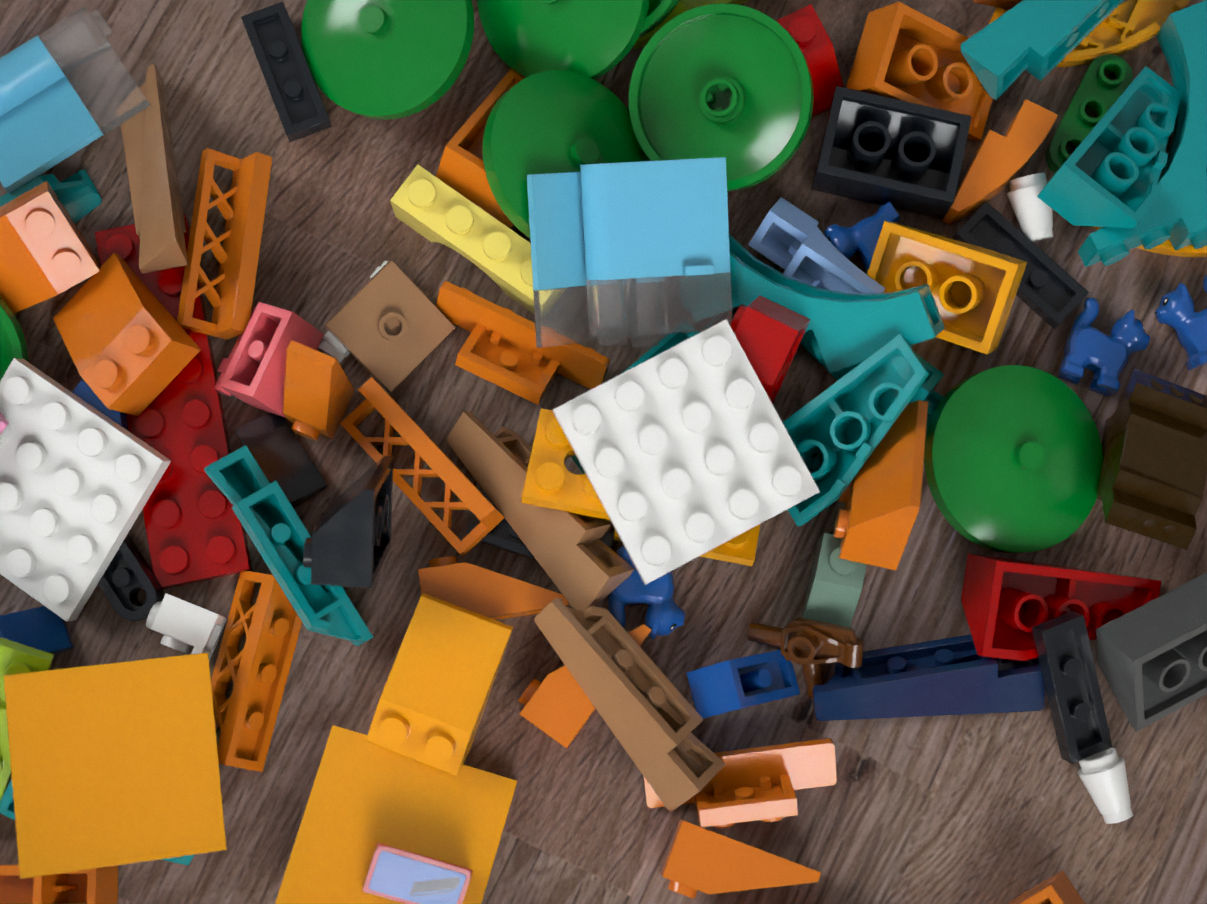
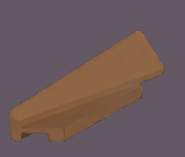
(154, 181)
(559, 540)
(633, 700)

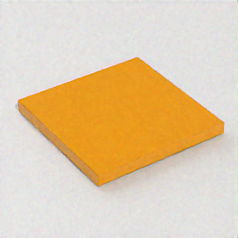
(114, 764)
(390, 799)

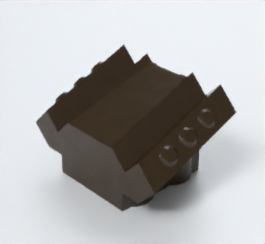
(1155, 460)

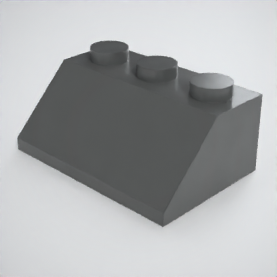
(1158, 654)

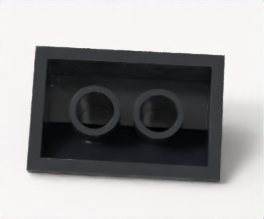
(891, 152)
(354, 532)

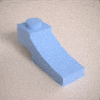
(805, 254)

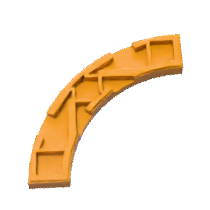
(1121, 30)

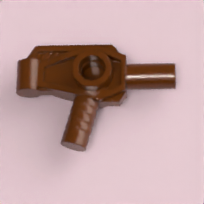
(810, 645)

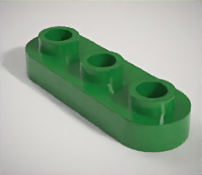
(1092, 92)

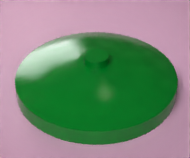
(562, 34)
(386, 53)
(722, 87)
(552, 126)
(1013, 459)

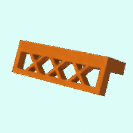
(240, 247)
(425, 450)
(257, 671)

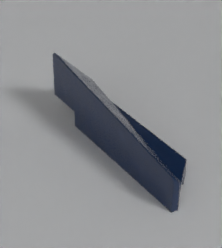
(930, 681)

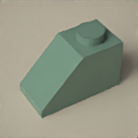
(832, 584)

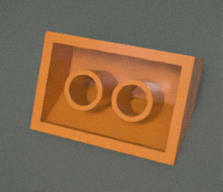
(885, 494)

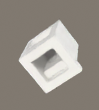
(186, 625)

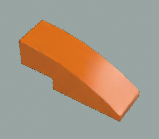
(1001, 159)
(74, 887)

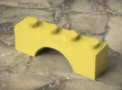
(455, 221)

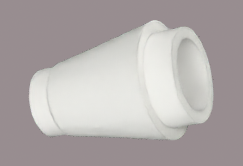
(1031, 212)
(1107, 784)

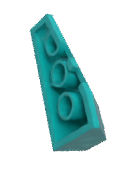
(1119, 163)
(850, 419)

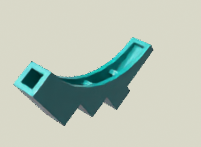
(1182, 202)
(844, 324)

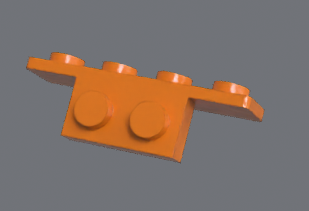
(506, 351)
(760, 782)

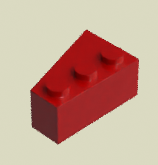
(769, 340)

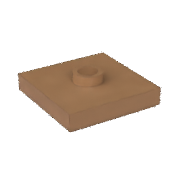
(389, 326)

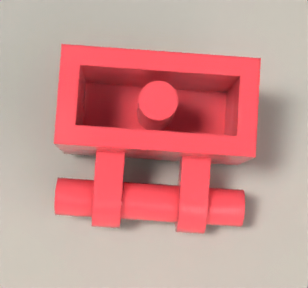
(258, 357)

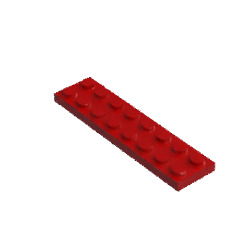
(187, 516)

